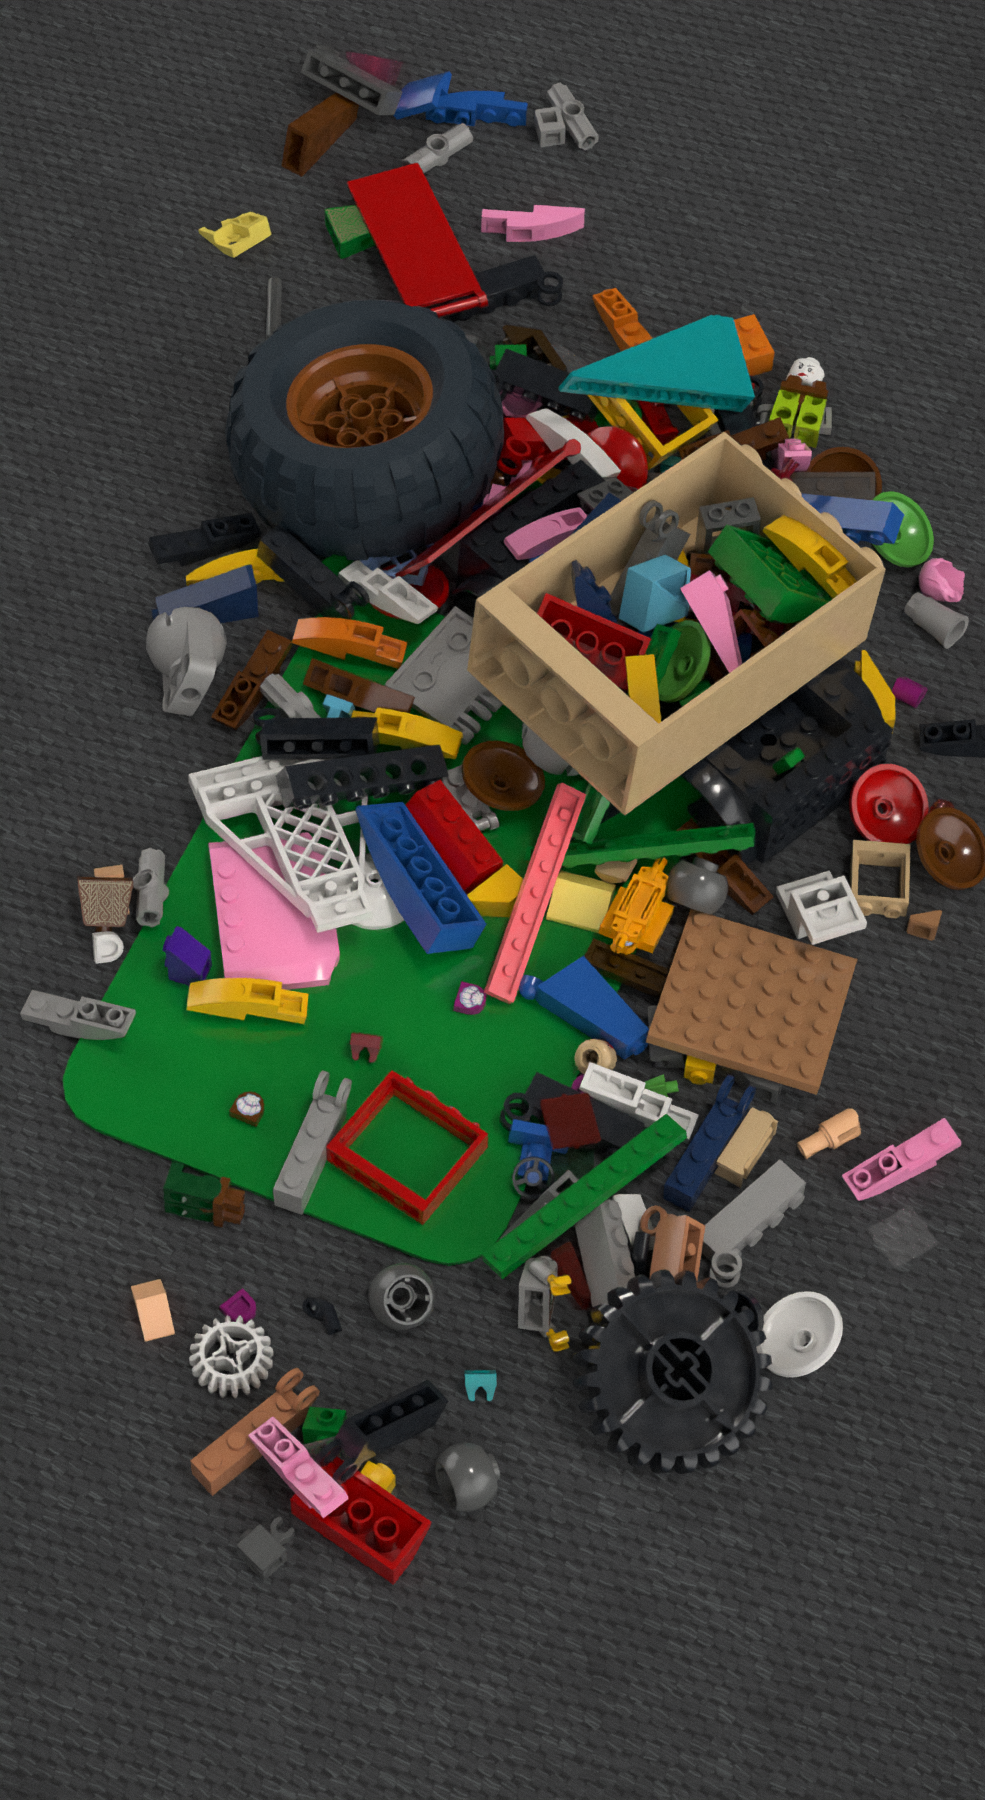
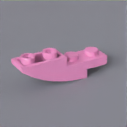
(541, 224)
(792, 449)
(544, 533)
(902, 1162)
(297, 1468)

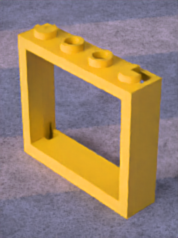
(622, 415)

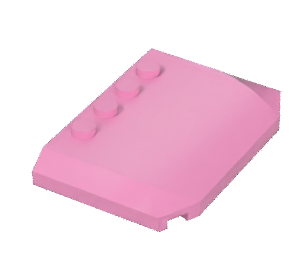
(262, 929)

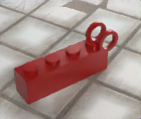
(524, 443)

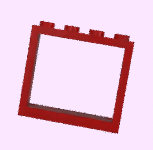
(380, 1182)

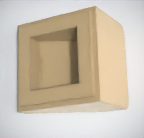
(615, 871)

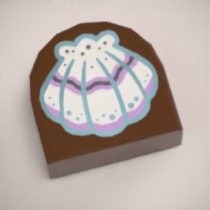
(248, 1108)

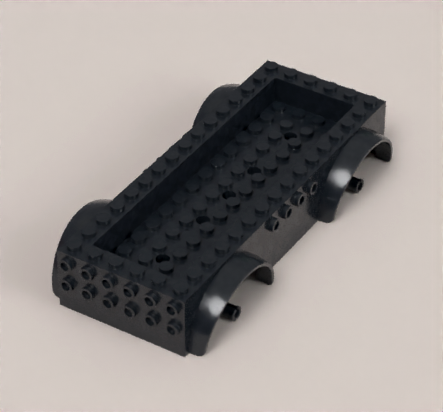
(828, 717)

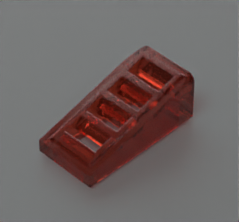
(569, 1265)

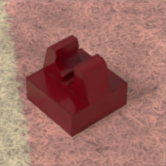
(361, 1040)

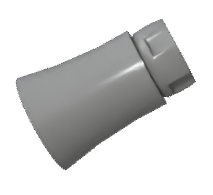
(937, 619)

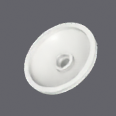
(384, 910)
(792, 1324)

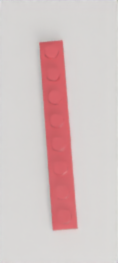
(535, 893)

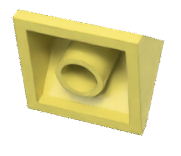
(580, 901)

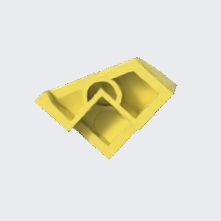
(244, 230)

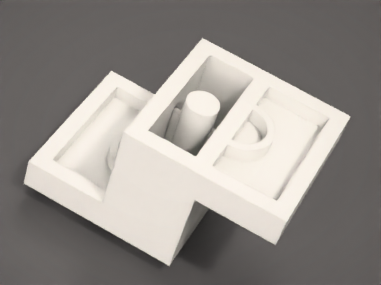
(821, 907)

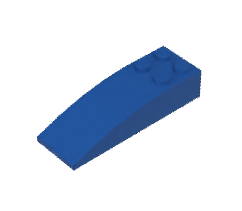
(419, 879)

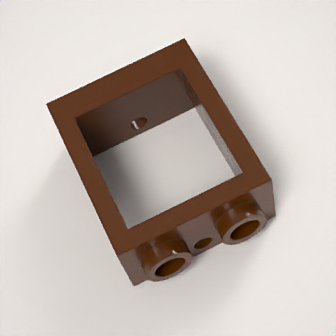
(742, 620)

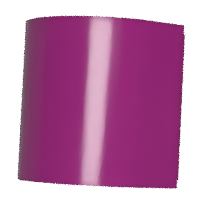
(909, 691)

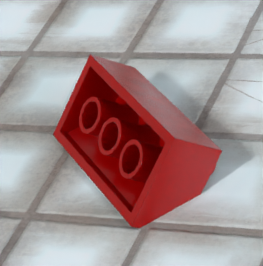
(594, 637)
(454, 836)
(369, 1525)

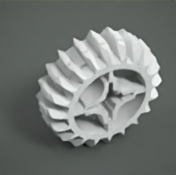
(252, 1343)

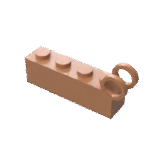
(676, 1242)
(234, 1449)

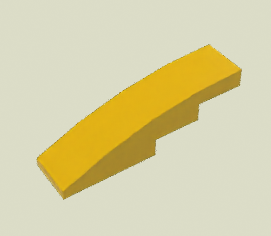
(643, 684)

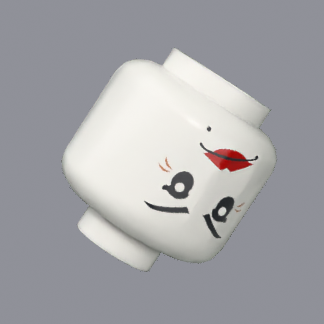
(808, 370)

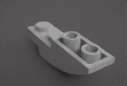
(80, 1018)

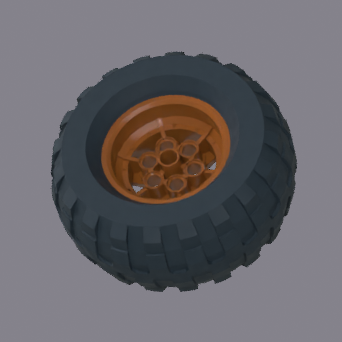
(327, 437)

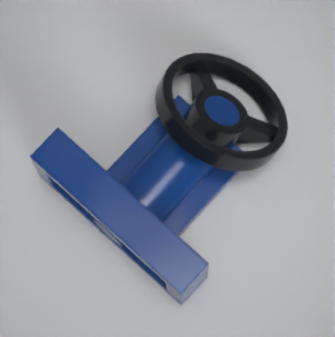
(534, 1157)

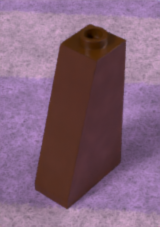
(316, 132)

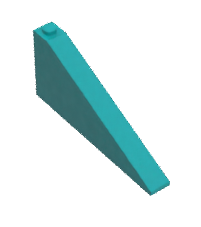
(684, 367)

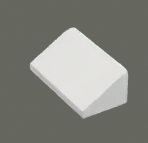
(632, 1211)

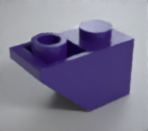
(186, 958)

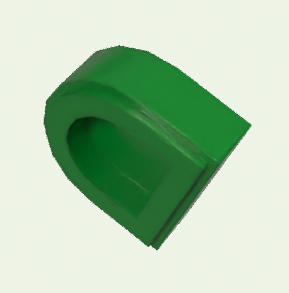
(788, 760)

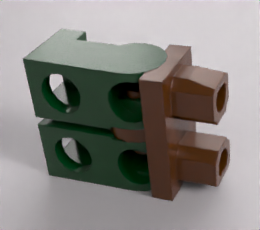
(202, 1197)

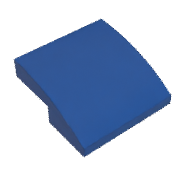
(422, 95)

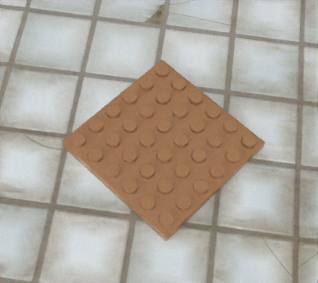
(752, 1001)

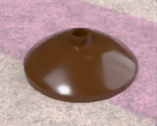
(845, 460)
(502, 776)
(951, 848)

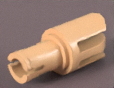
(832, 1133)

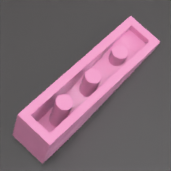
(713, 610)

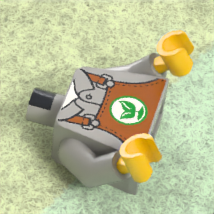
(537, 1299)

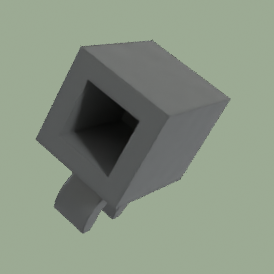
(263, 1550)

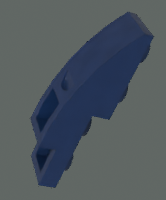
(589, 594)

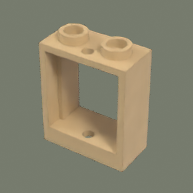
(881, 855)

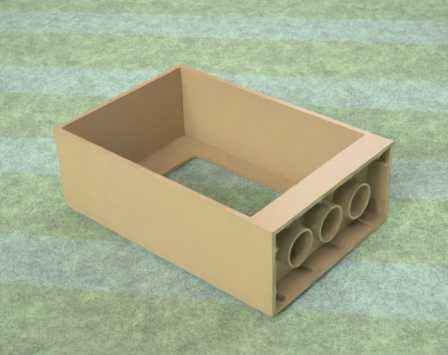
(582, 709)

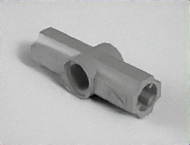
(573, 116)
(440, 148)
(286, 698)
(150, 887)

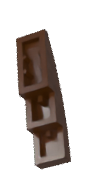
(742, 883)

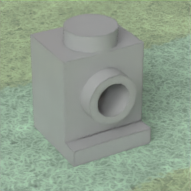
(549, 126)

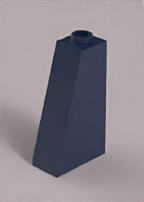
(227, 596)

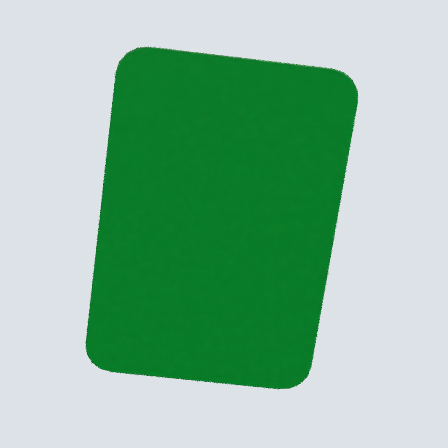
(182, 1069)

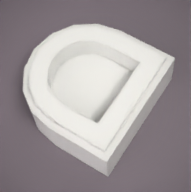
(106, 946)

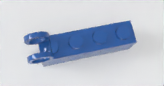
(860, 518)

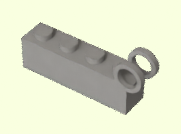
(309, 1148)
(747, 1216)
(604, 1250)

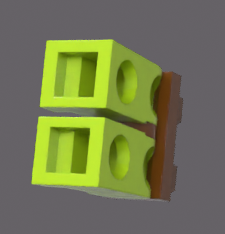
(803, 402)

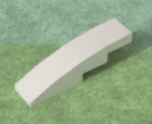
(557, 430)
(389, 594)
(632, 1098)

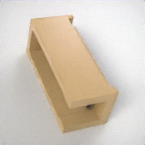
(746, 1146)

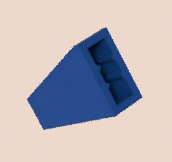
(593, 1007)

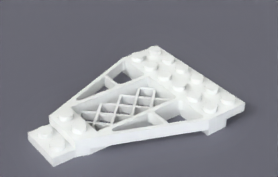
(253, 787)

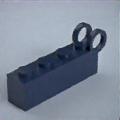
(709, 1142)

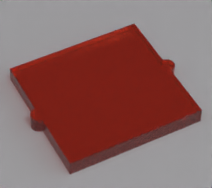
(570, 1121)

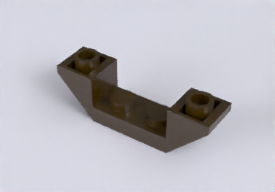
(535, 342)

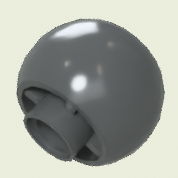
(697, 885)
(387, 1282)
(467, 1476)

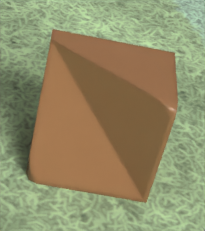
(924, 924)

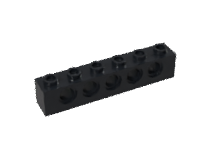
(297, 793)

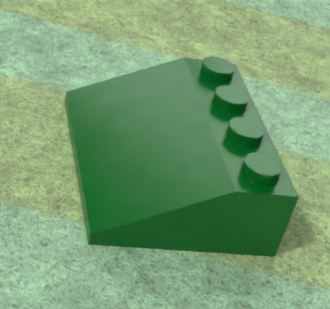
(767, 576)

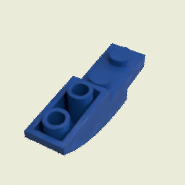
(482, 105)

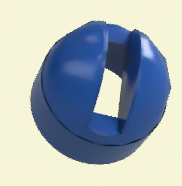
(528, 986)

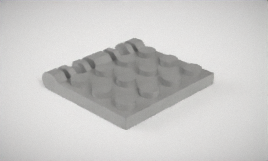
(440, 678)

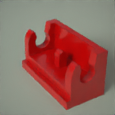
(658, 421)

